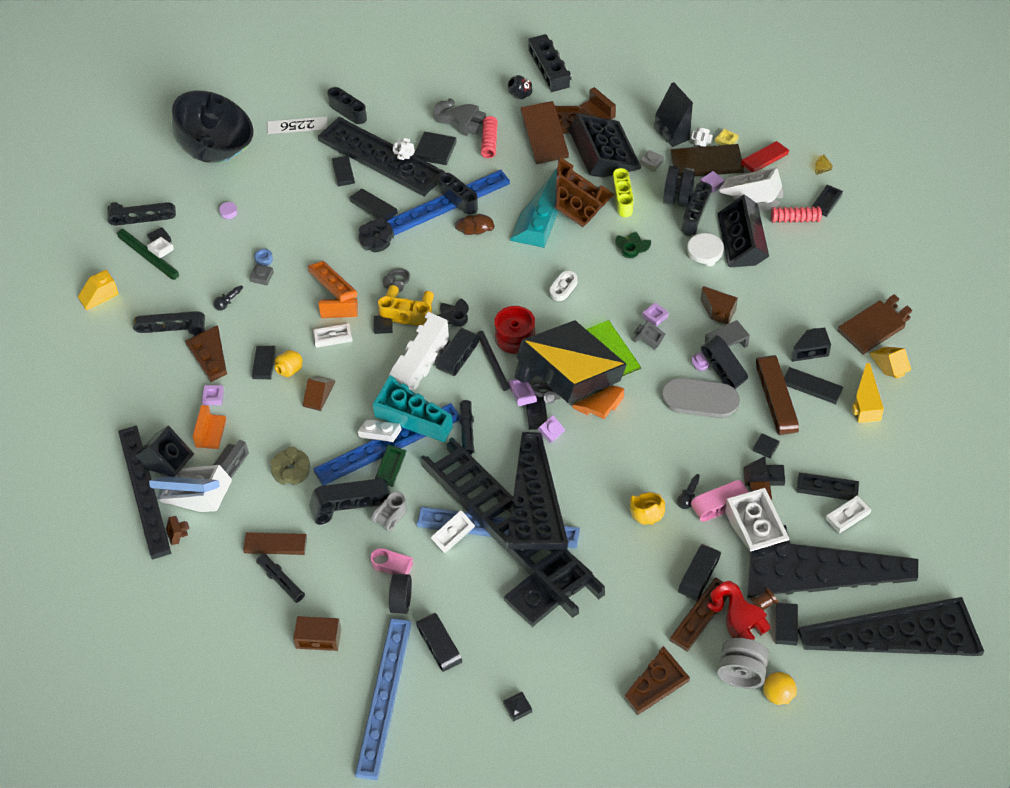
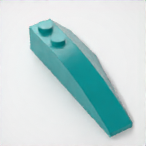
(538, 216)

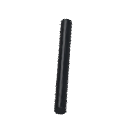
(493, 361)

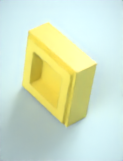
(726, 137)

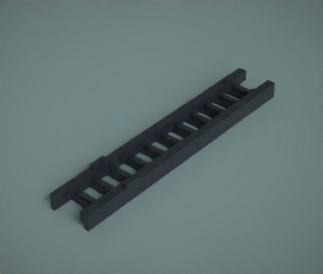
(496, 490)

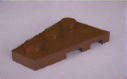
(208, 353)
(657, 682)

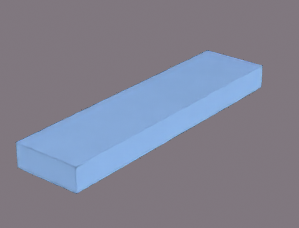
(184, 484)

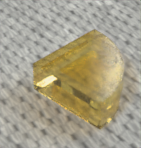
(823, 165)

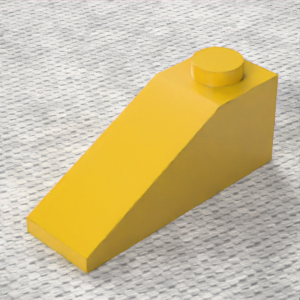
(868, 400)

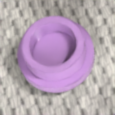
(700, 362)

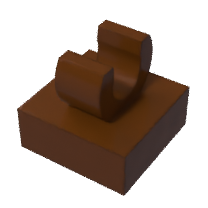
(176, 530)

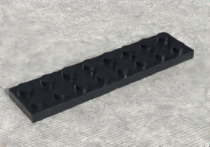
(379, 156)

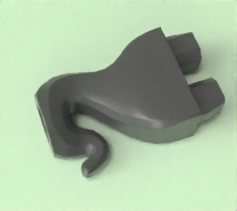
(461, 117)

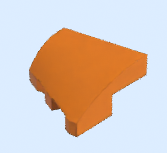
(601, 402)

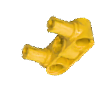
(405, 310)

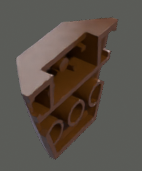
(576, 195)

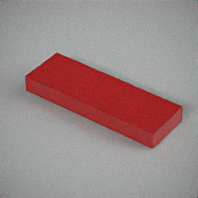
(764, 157)

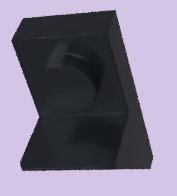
(760, 472)

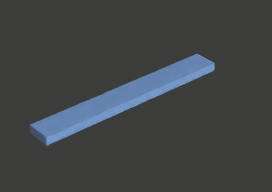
(437, 518)
(383, 699)

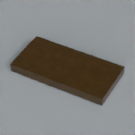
(720, 159)

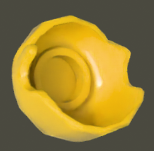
(779, 688)

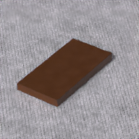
(544, 132)

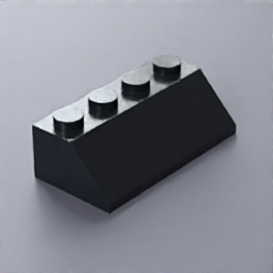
(743, 233)

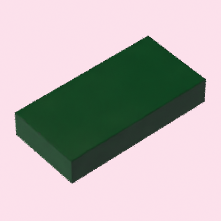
(391, 464)

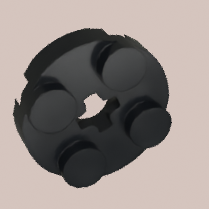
(367, 233)

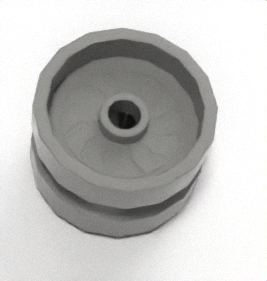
(743, 663)

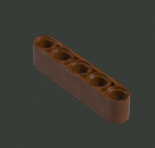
(777, 395)

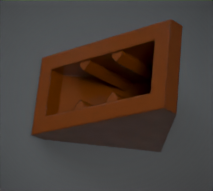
(317, 392)

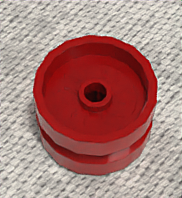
(512, 326)

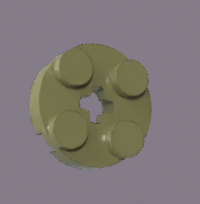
(288, 457)

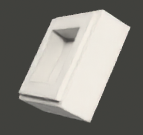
(160, 247)

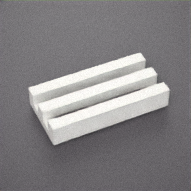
(332, 337)

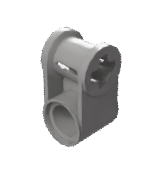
(388, 513)

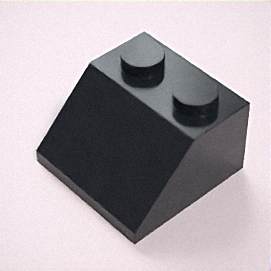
(165, 453)

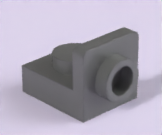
(649, 334)

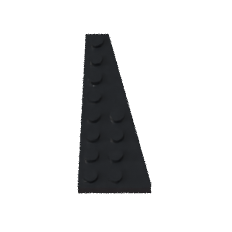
(535, 507)
(814, 569)
(919, 629)

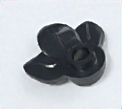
(455, 314)

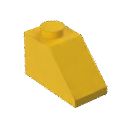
(98, 290)
(891, 360)

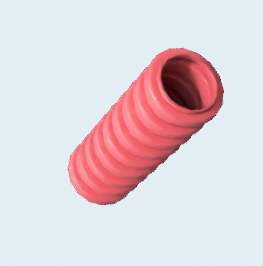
(489, 137)
(797, 214)

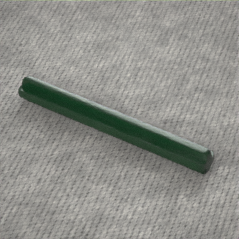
(143, 250)

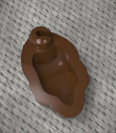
(475, 224)

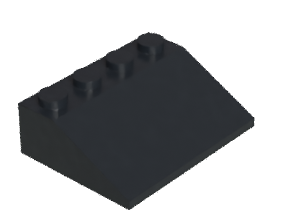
(602, 145)

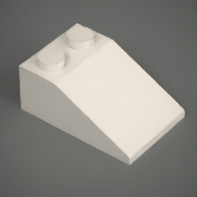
(757, 185)
(199, 501)
(755, 519)

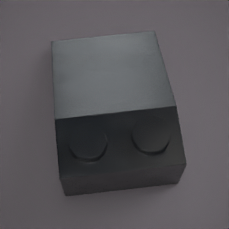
(674, 116)

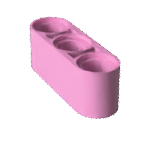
(714, 502)

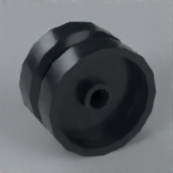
(681, 186)

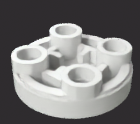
(705, 248)

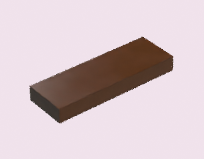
(275, 543)

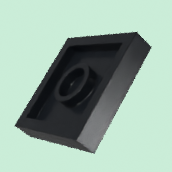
(435, 148)

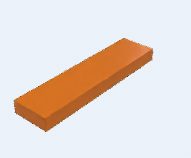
(332, 281)

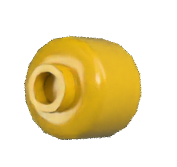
(288, 363)

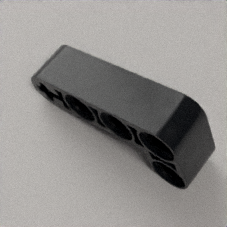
(346, 496)

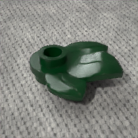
(632, 245)

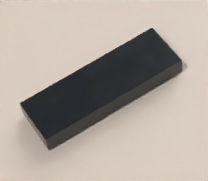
(373, 205)
(813, 385)
(827, 486)

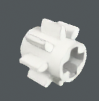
(701, 137)
(403, 148)

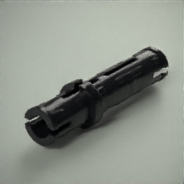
(466, 420)
(275, 572)

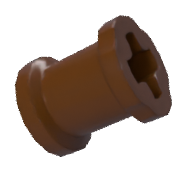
(765, 599)

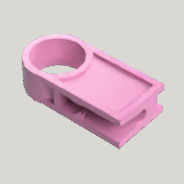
(395, 564)

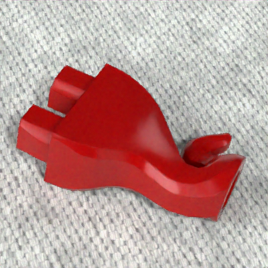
(740, 614)

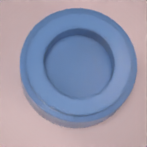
(263, 257)

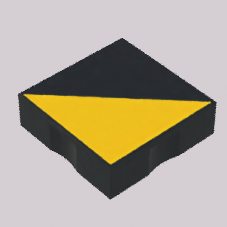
(571, 361)

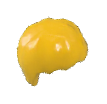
(647, 508)

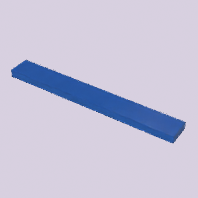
(442, 205)
(369, 453)

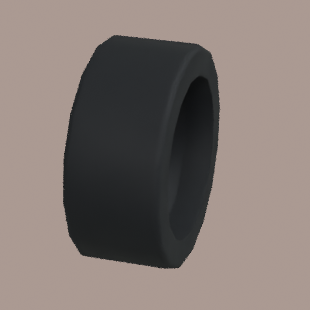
(400, 593)

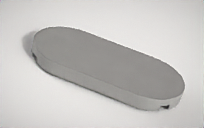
(700, 398)

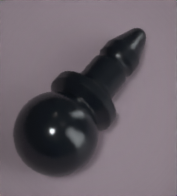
(221, 303)
(684, 500)

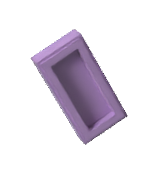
(522, 392)

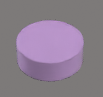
(228, 210)

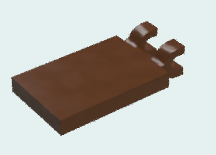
(875, 324)

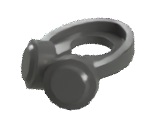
(390, 278)
(548, 396)

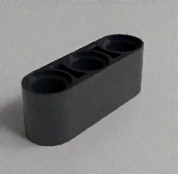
(347, 105)
(458, 193)
(458, 352)
(724, 362)
(699, 572)
(439, 642)

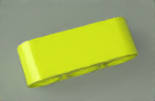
(623, 192)

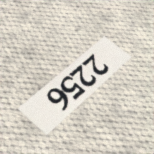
(297, 125)

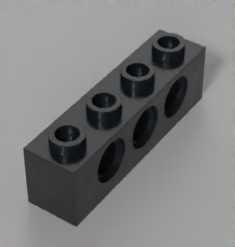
(549, 63)

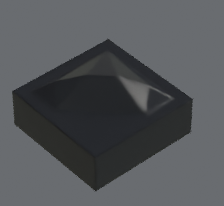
(517, 706)

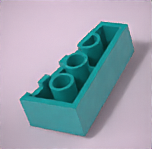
(410, 410)

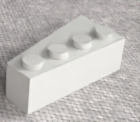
(422, 352)

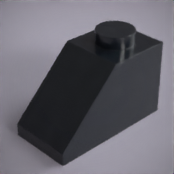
(812, 345)

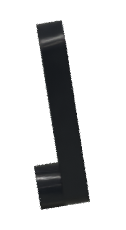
(116, 212)
(690, 226)
(191, 321)

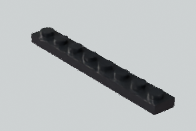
(144, 494)

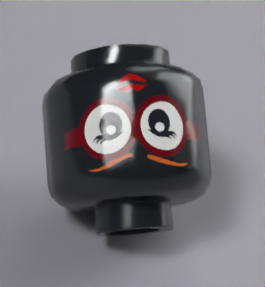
(519, 87)

